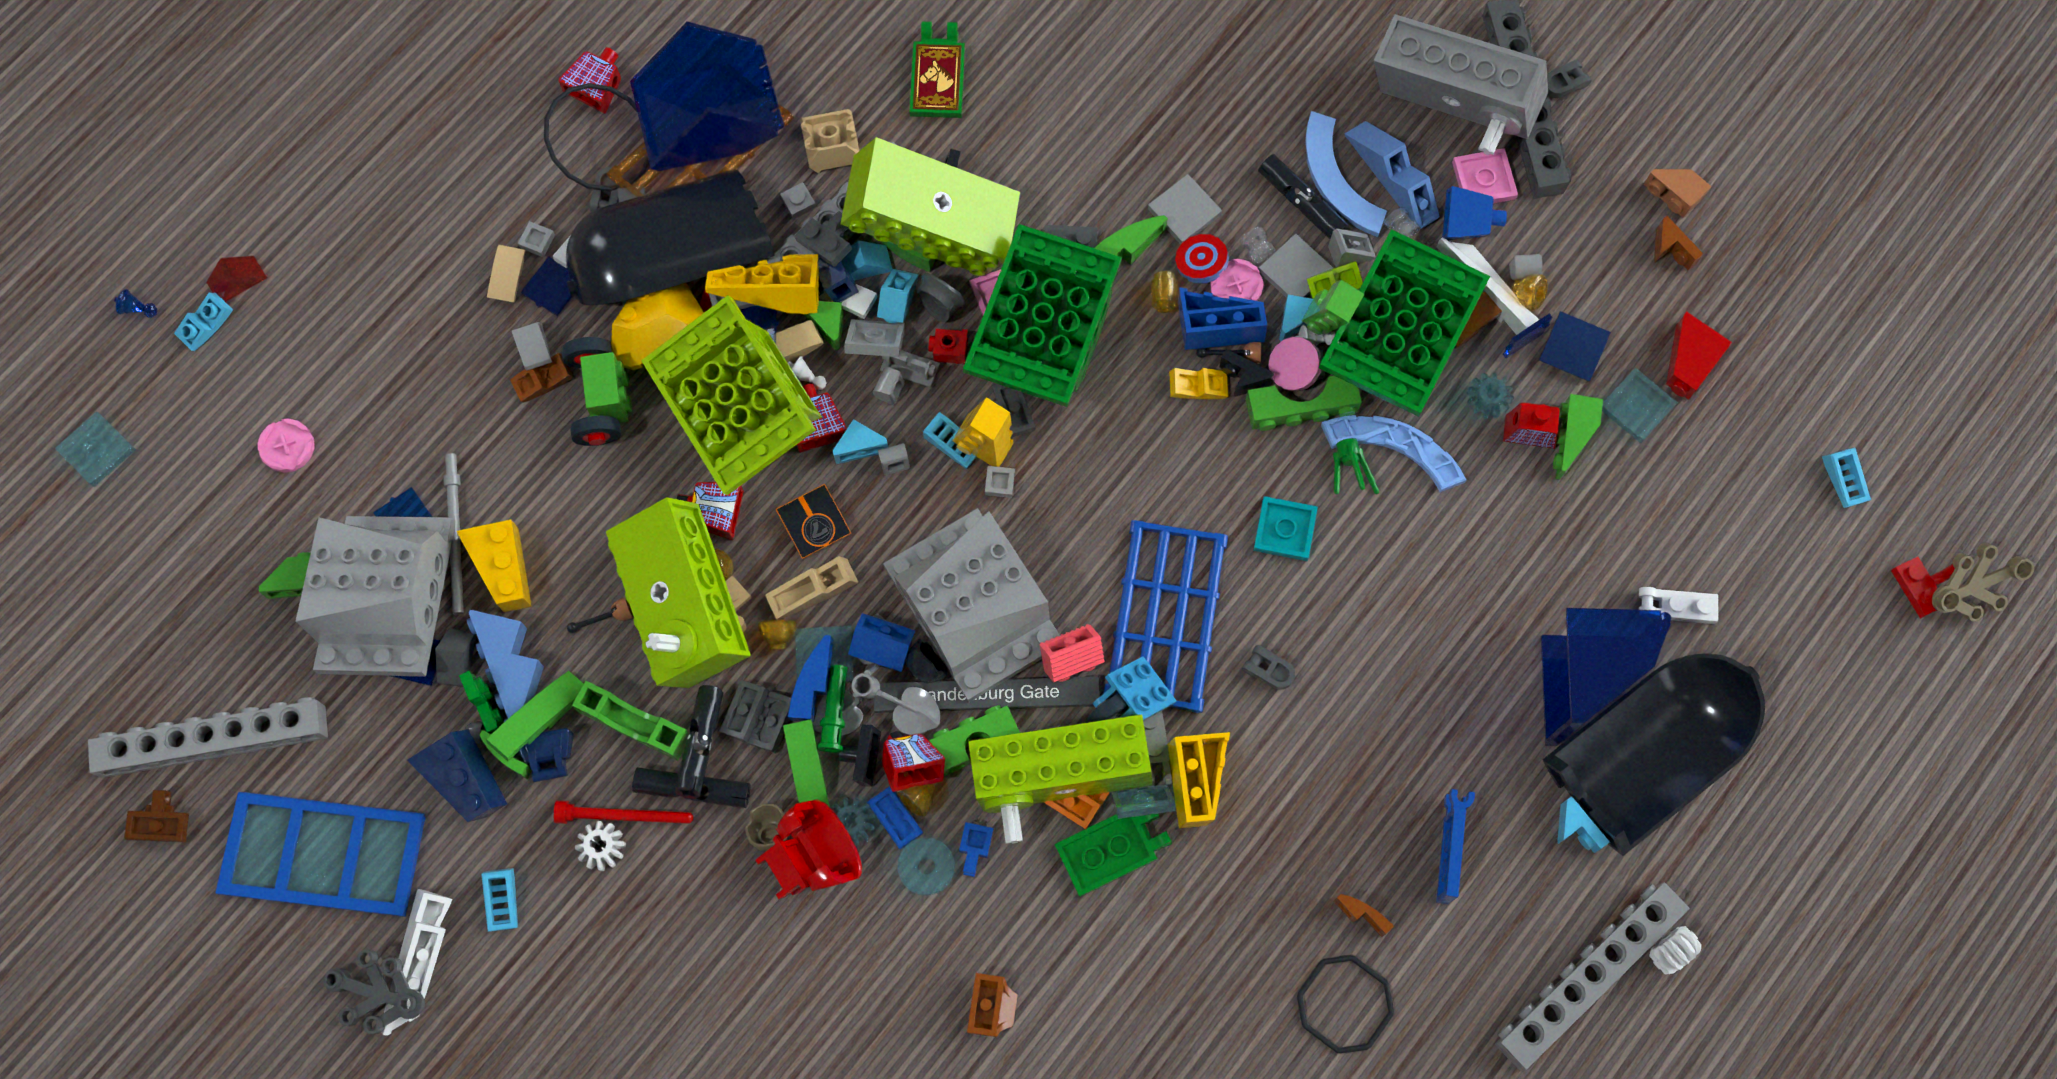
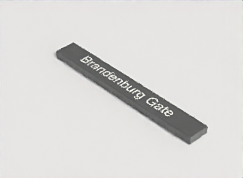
(1010, 693)

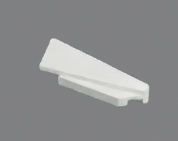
(1512, 310)
(420, 945)

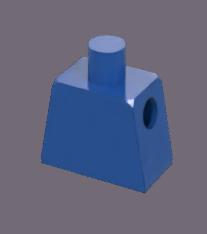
(1469, 214)

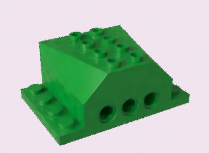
(1044, 316)
(1405, 323)

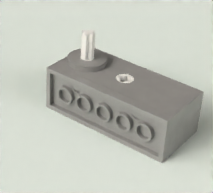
(1462, 78)

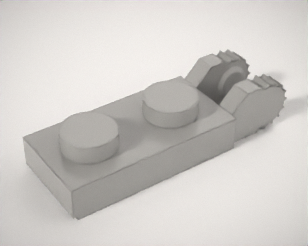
(1157, 745)

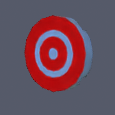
(1201, 258)

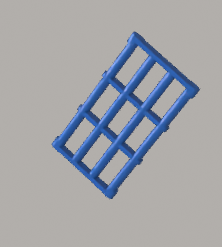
(1183, 591)

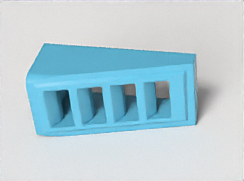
(949, 426)
(1835, 470)
(489, 900)

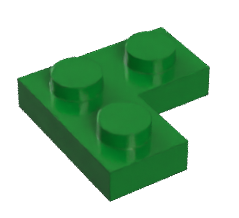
(480, 696)

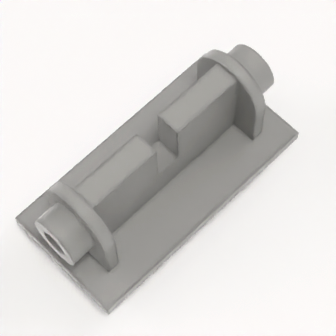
(912, 367)

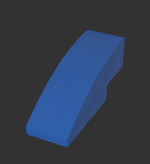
(812, 681)

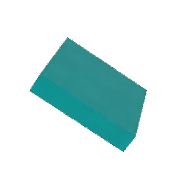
(1285, 528)

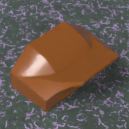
(991, 1006)

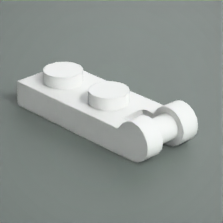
(1681, 604)

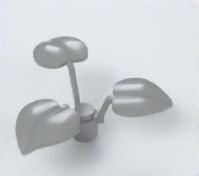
(915, 711)

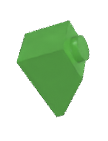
(287, 578)

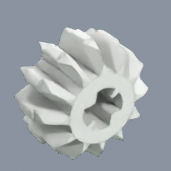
(593, 837)
(1675, 950)

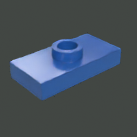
(895, 818)

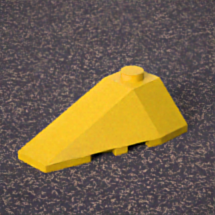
(780, 285)

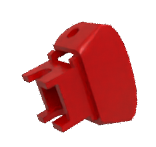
(817, 854)

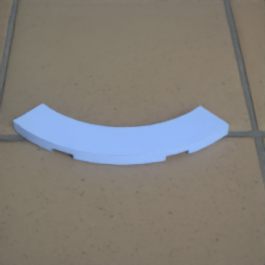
(1332, 183)
(1401, 438)

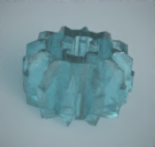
(1494, 386)
(861, 819)

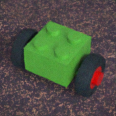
(603, 390)

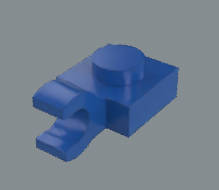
(976, 844)

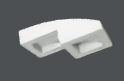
(857, 304)

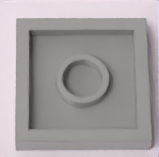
(1187, 209)
(1291, 266)
(874, 338)

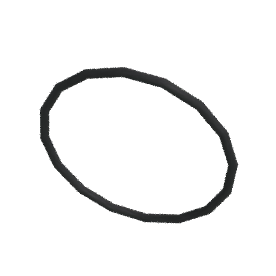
(550, 149)

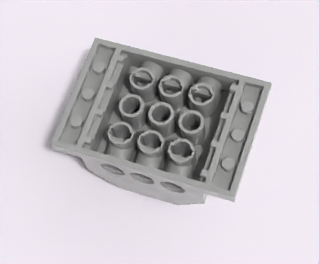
(375, 593)
(974, 602)

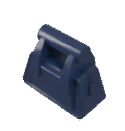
(547, 748)

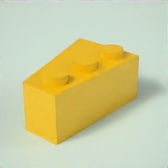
(986, 433)
(500, 562)
(1196, 776)

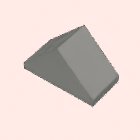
(1350, 246)
(532, 345)

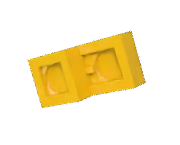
(1198, 384)

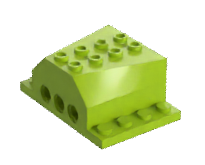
(732, 393)

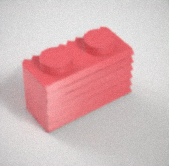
(1072, 653)

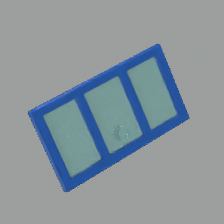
(321, 854)

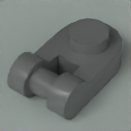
(1560, 83)
(596, 199)
(1279, 673)

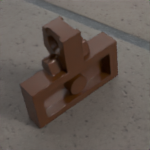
(157, 821)

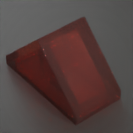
(235, 276)

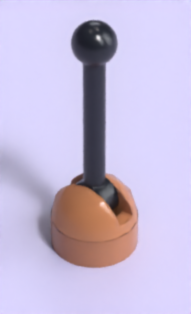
(1251, 351)
(620, 610)

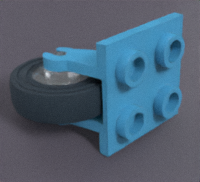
(1138, 690)

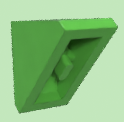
(829, 321)

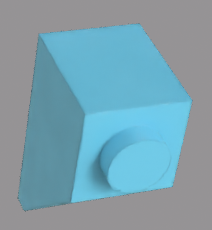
(897, 296)

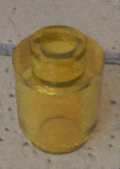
(1164, 291)

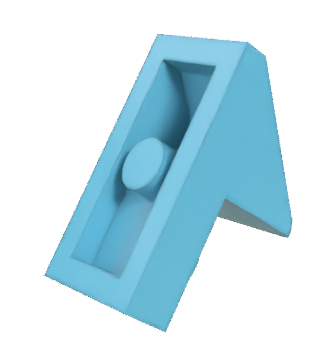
(1574, 819)

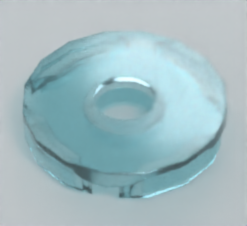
(926, 849)

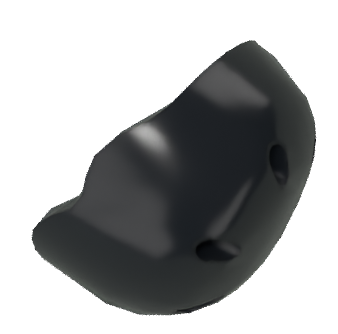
(925, 663)

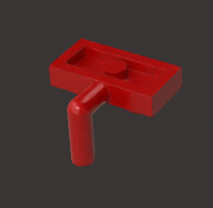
(1919, 585)

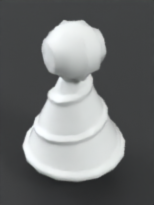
(1305, 333)
(803, 373)

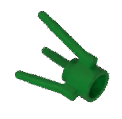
(1350, 455)

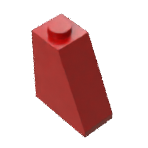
(1693, 355)

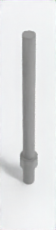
(452, 483)

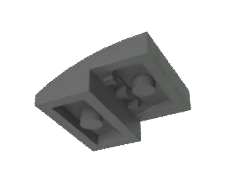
(757, 717)

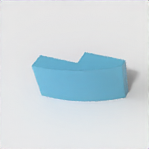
(202, 324)

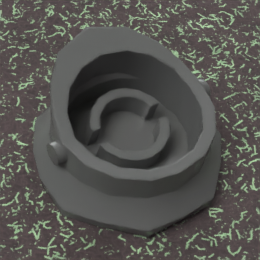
(939, 297)

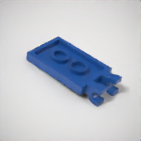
(1452, 846)

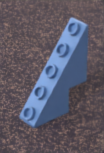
(1391, 165)
(500, 644)

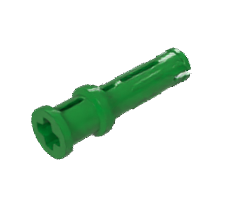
(832, 721)

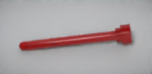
(567, 812)

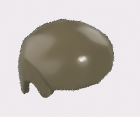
(763, 826)

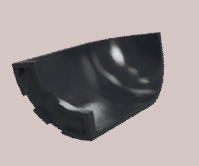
(665, 239)
(1660, 745)

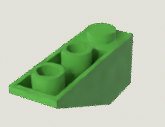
(1579, 422)

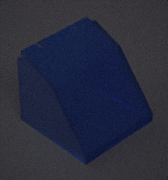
(705, 98)
(1596, 663)

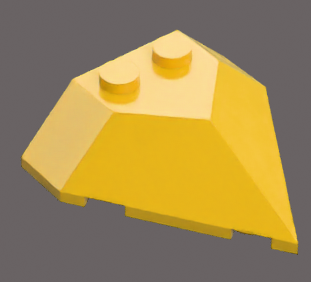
(650, 322)

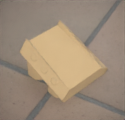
(829, 140)

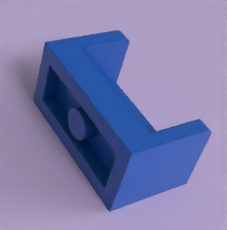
(881, 642)

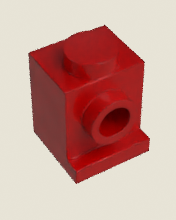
(950, 353)

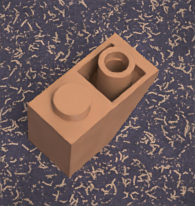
(1677, 188)

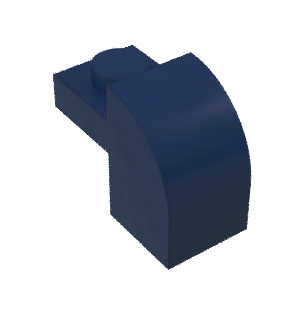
(835, 281)

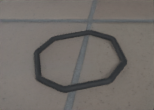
(1322, 1038)

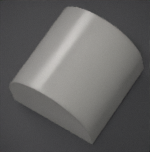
(1525, 265)
(889, 386)
(894, 459)

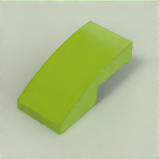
(1347, 272)

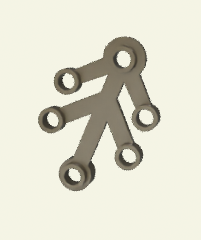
(1949, 596)

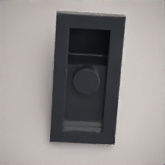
(1250, 374)

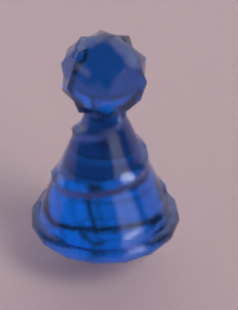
(129, 303)

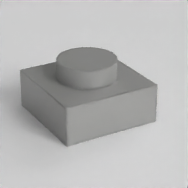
(798, 200)
(536, 239)
(999, 481)

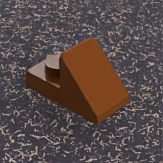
(1671, 239)

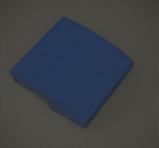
(1574, 346)

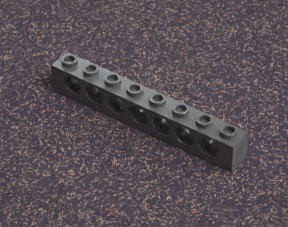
(1542, 180)

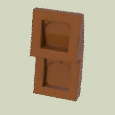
(1483, 313)
(541, 379)
(1355, 909)

